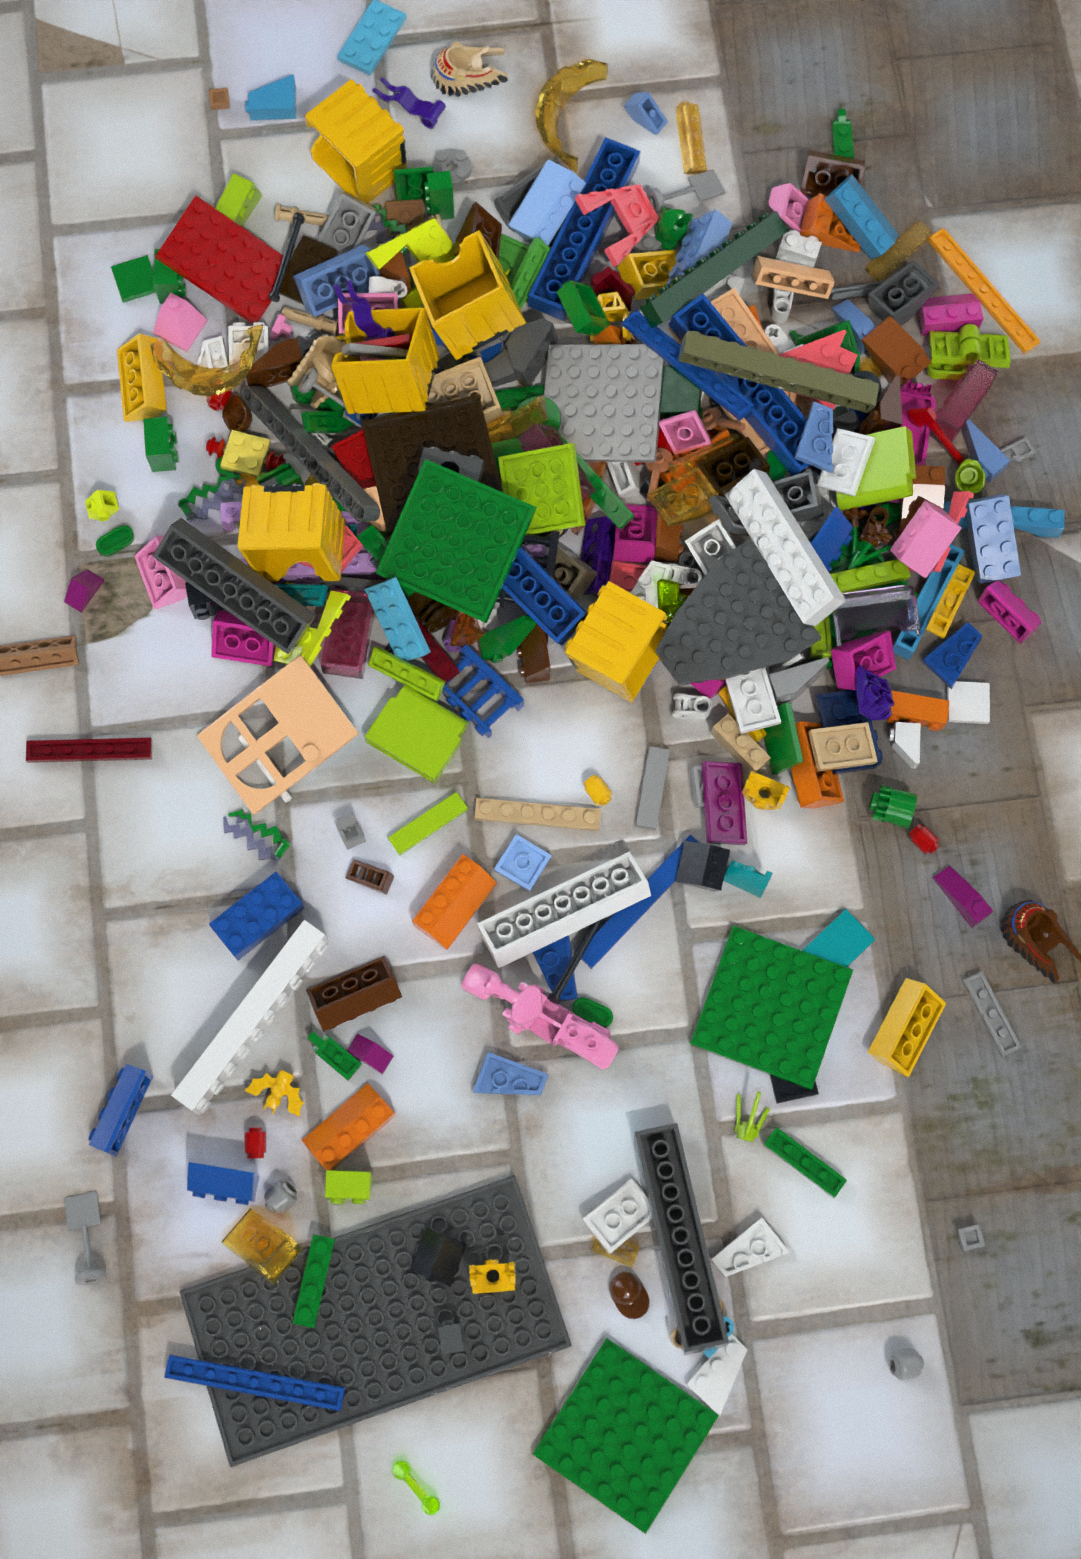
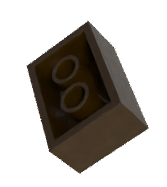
(732, 465)

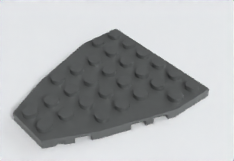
(734, 623)

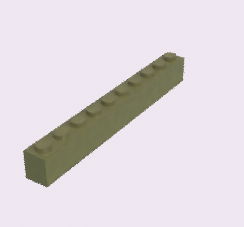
(778, 371)

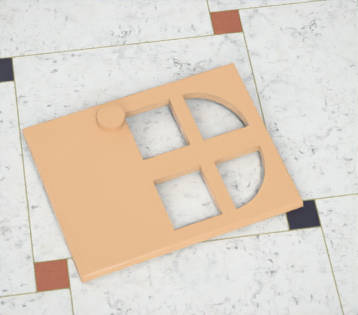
(303, 713)

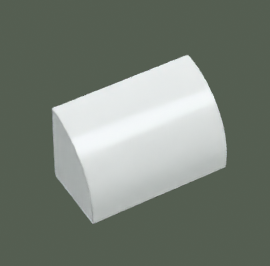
(626, 478)

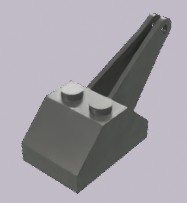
(524, 354)

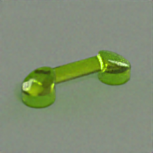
(401, 1471)

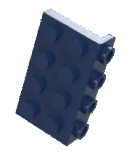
(842, 709)

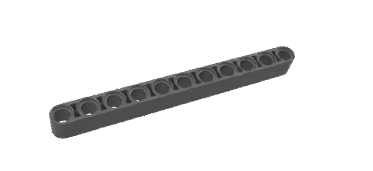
(310, 453)

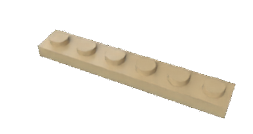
(537, 814)

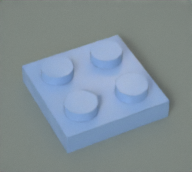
(522, 863)

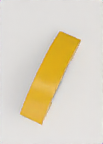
(950, 601)

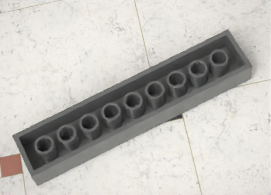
(681, 1239)

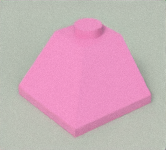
(789, 204)
(179, 322)
(685, 432)

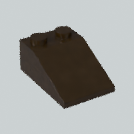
(305, 256)

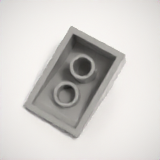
(347, 223)
(792, 682)

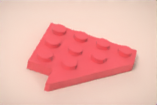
(824, 354)

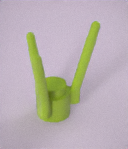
(747, 1130)

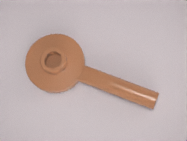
(713, 417)
(662, 459)

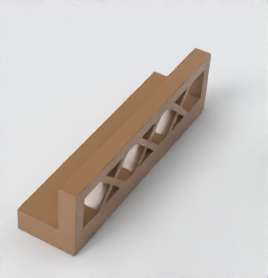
(33, 657)

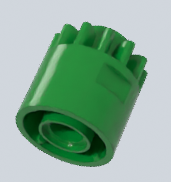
(893, 806)

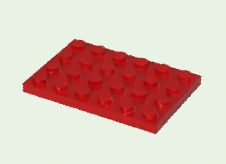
(222, 259)

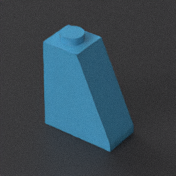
(273, 100)

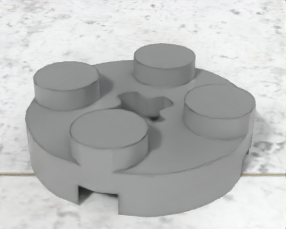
(453, 157)

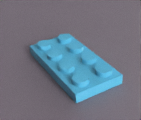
(371, 37)
(397, 620)

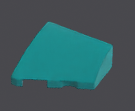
(747, 878)

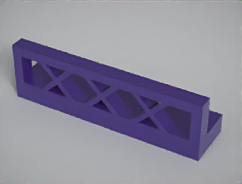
(601, 553)

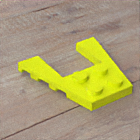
(425, 243)
(310, 643)

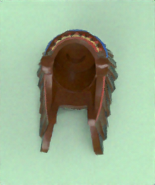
(1033, 933)

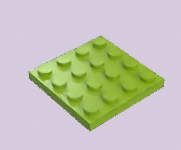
(547, 481)

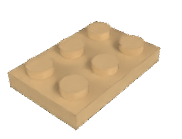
(842, 746)

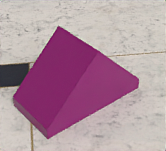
(82, 589)
(370, 1053)

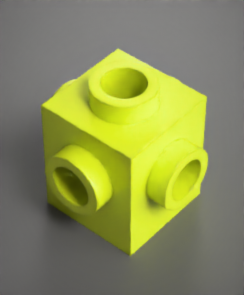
(101, 505)

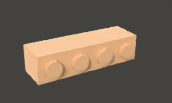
(792, 277)

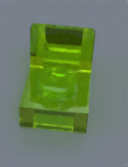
(669, 597)

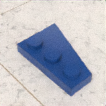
(953, 654)
(553, 961)

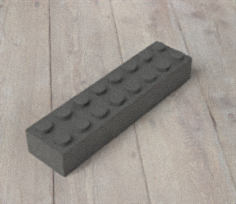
(234, 585)

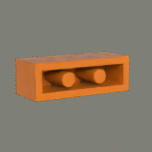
(919, 709)

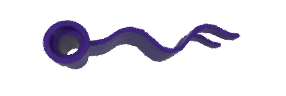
(427, 110)
(363, 315)

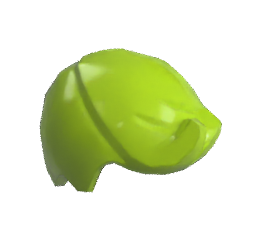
(970, 477)

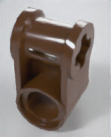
(883, 513)

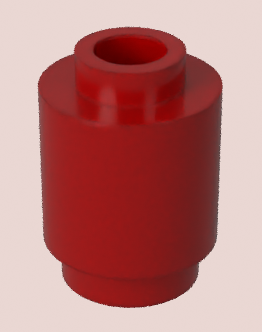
(218, 402)
(924, 839)
(255, 1143)

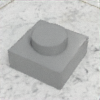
(970, 1237)

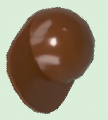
(237, 414)
(629, 1295)

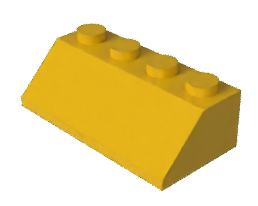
(140, 380)
(907, 1027)

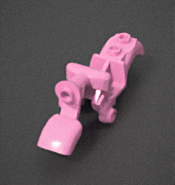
(542, 1017)

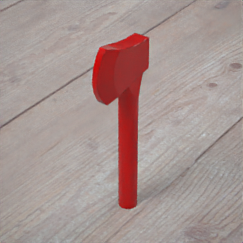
(927, 417)

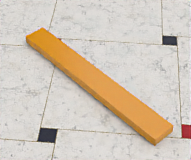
(984, 291)

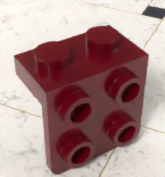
(609, 282)

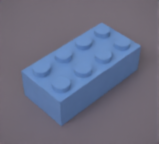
(703, 236)
(318, 282)
(992, 538)

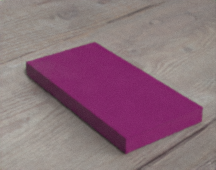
(724, 803)

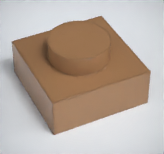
(219, 99)

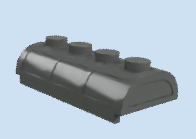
(510, 200)

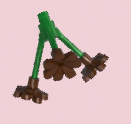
(877, 535)

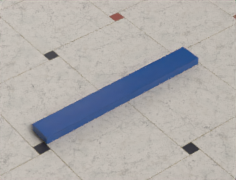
(703, 378)
(624, 919)
(254, 1382)

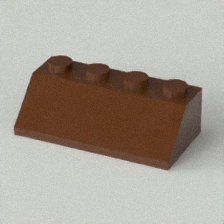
(353, 993)

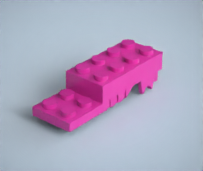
(916, 397)

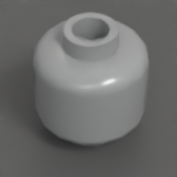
(280, 1197)
(905, 1364)

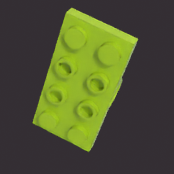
(969, 346)

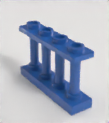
(497, 686)

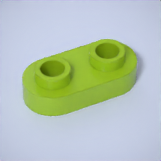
(946, 371)

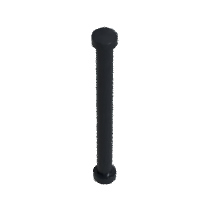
(274, 295)
(555, 996)

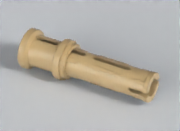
(288, 213)
(319, 322)

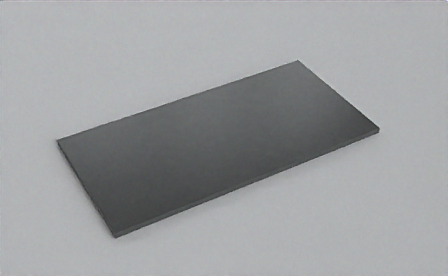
(377, 1321)

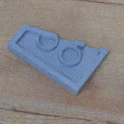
(816, 439)
(508, 1077)

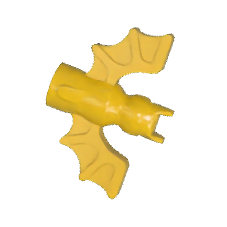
(279, 1087)

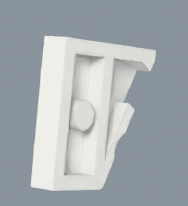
(213, 354)

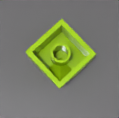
(348, 1186)

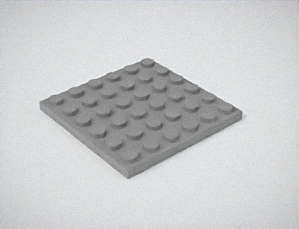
(607, 399)

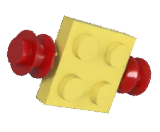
(244, 453)

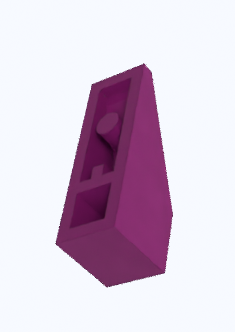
(963, 896)

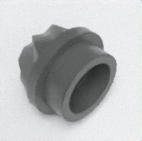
(687, 560)

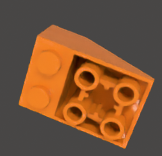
(824, 224)

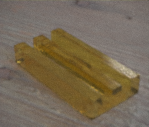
(633, 1255)

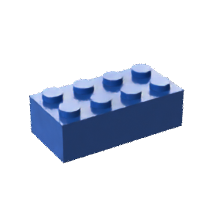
(256, 916)

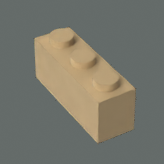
(739, 745)

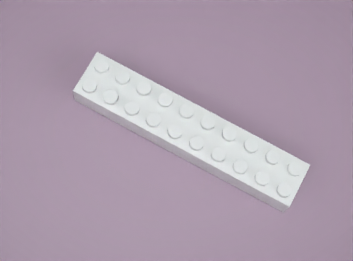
(251, 1018)

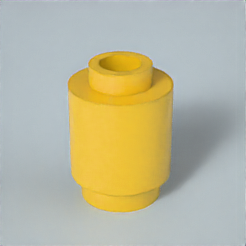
(598, 790)

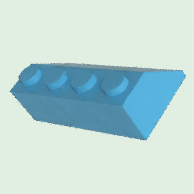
(862, 217)

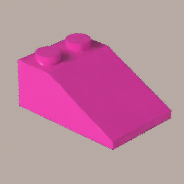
(638, 538)
(871, 652)

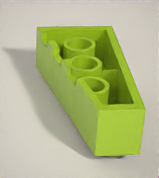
(239, 199)

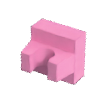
(281, 329)

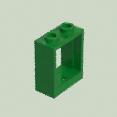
(583, 308)

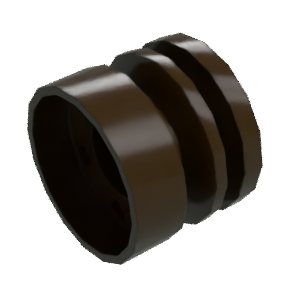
(432, 613)

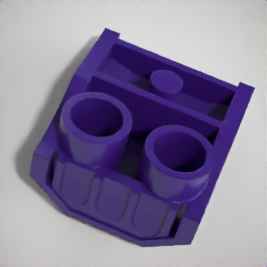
(873, 695)

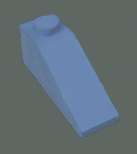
(859, 322)
(984, 451)

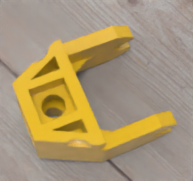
(617, 308)
(776, 791)
(480, 1283)

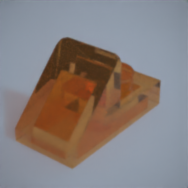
(465, 632)

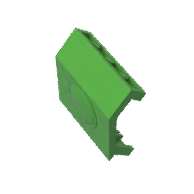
(524, 263)

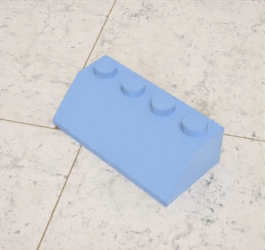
(546, 203)

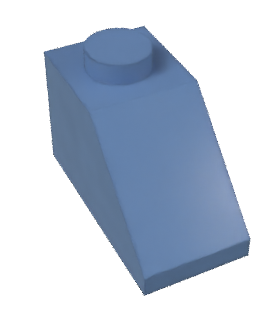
(646, 112)

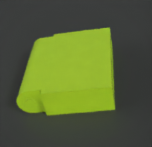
(887, 472)
(417, 733)

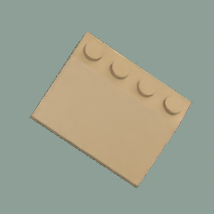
(466, 381)

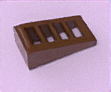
(386, 876)

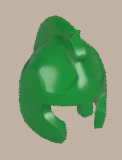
(671, 226)

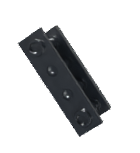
(548, 562)

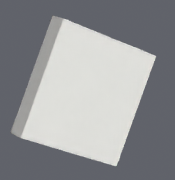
(969, 703)

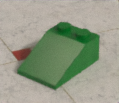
(411, 183)

